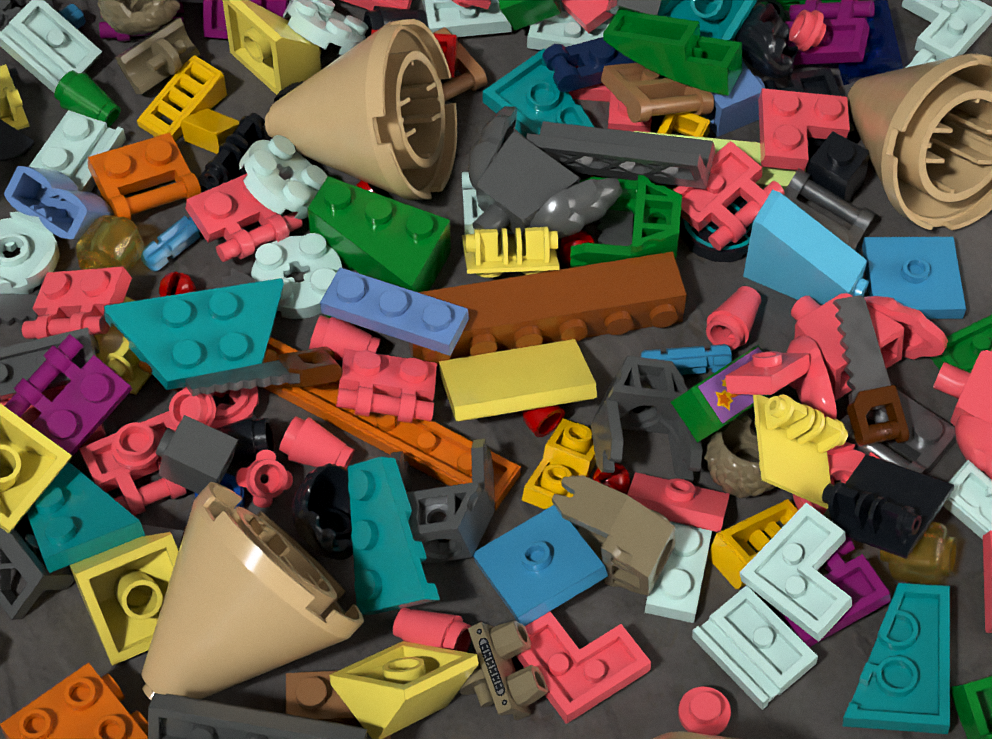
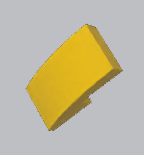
(565, 455)

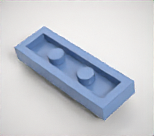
(394, 311)

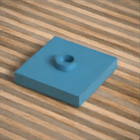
(916, 273)
(539, 565)

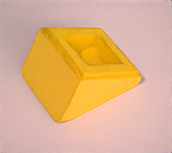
(208, 129)

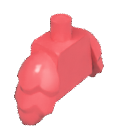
(899, 333)
(973, 410)

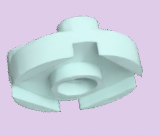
(322, 25)
(281, 176)
(37, 253)
(298, 254)

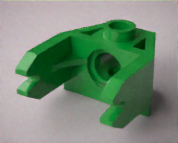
(654, 229)

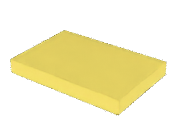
(517, 380)

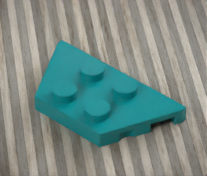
(199, 329)

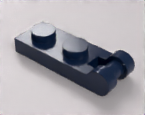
(588, 55)

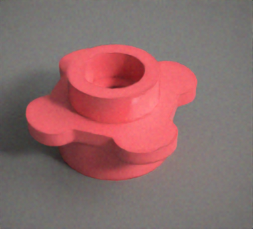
(277, 482)

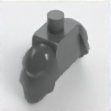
(527, 187)

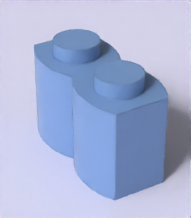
(55, 201)

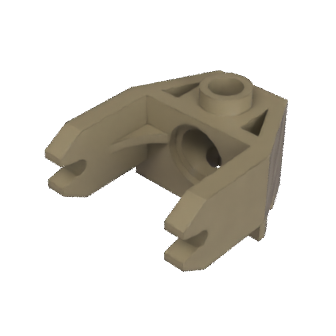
(620, 531)

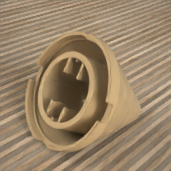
(377, 113)
(930, 138)
(239, 602)

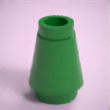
(82, 95)

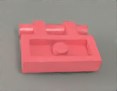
(730, 177)
(231, 207)
(76, 301)
(387, 385)
(110, 475)

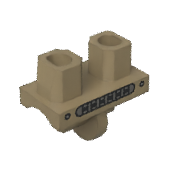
(157, 56)
(495, 676)

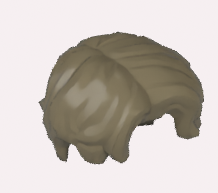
(137, 16)
(735, 459)

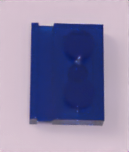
(881, 48)

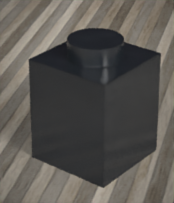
(839, 166)

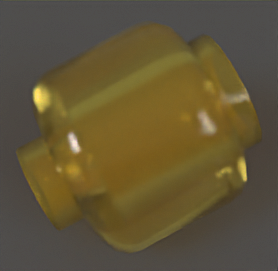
(110, 243)
(929, 560)

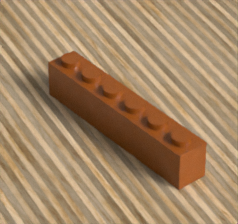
(564, 305)

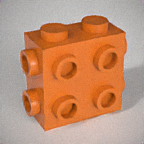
(78, 709)

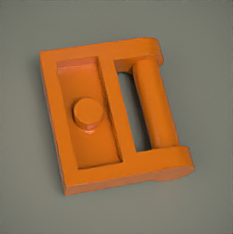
(141, 167)

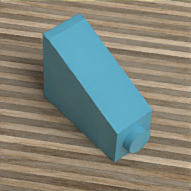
(800, 255)

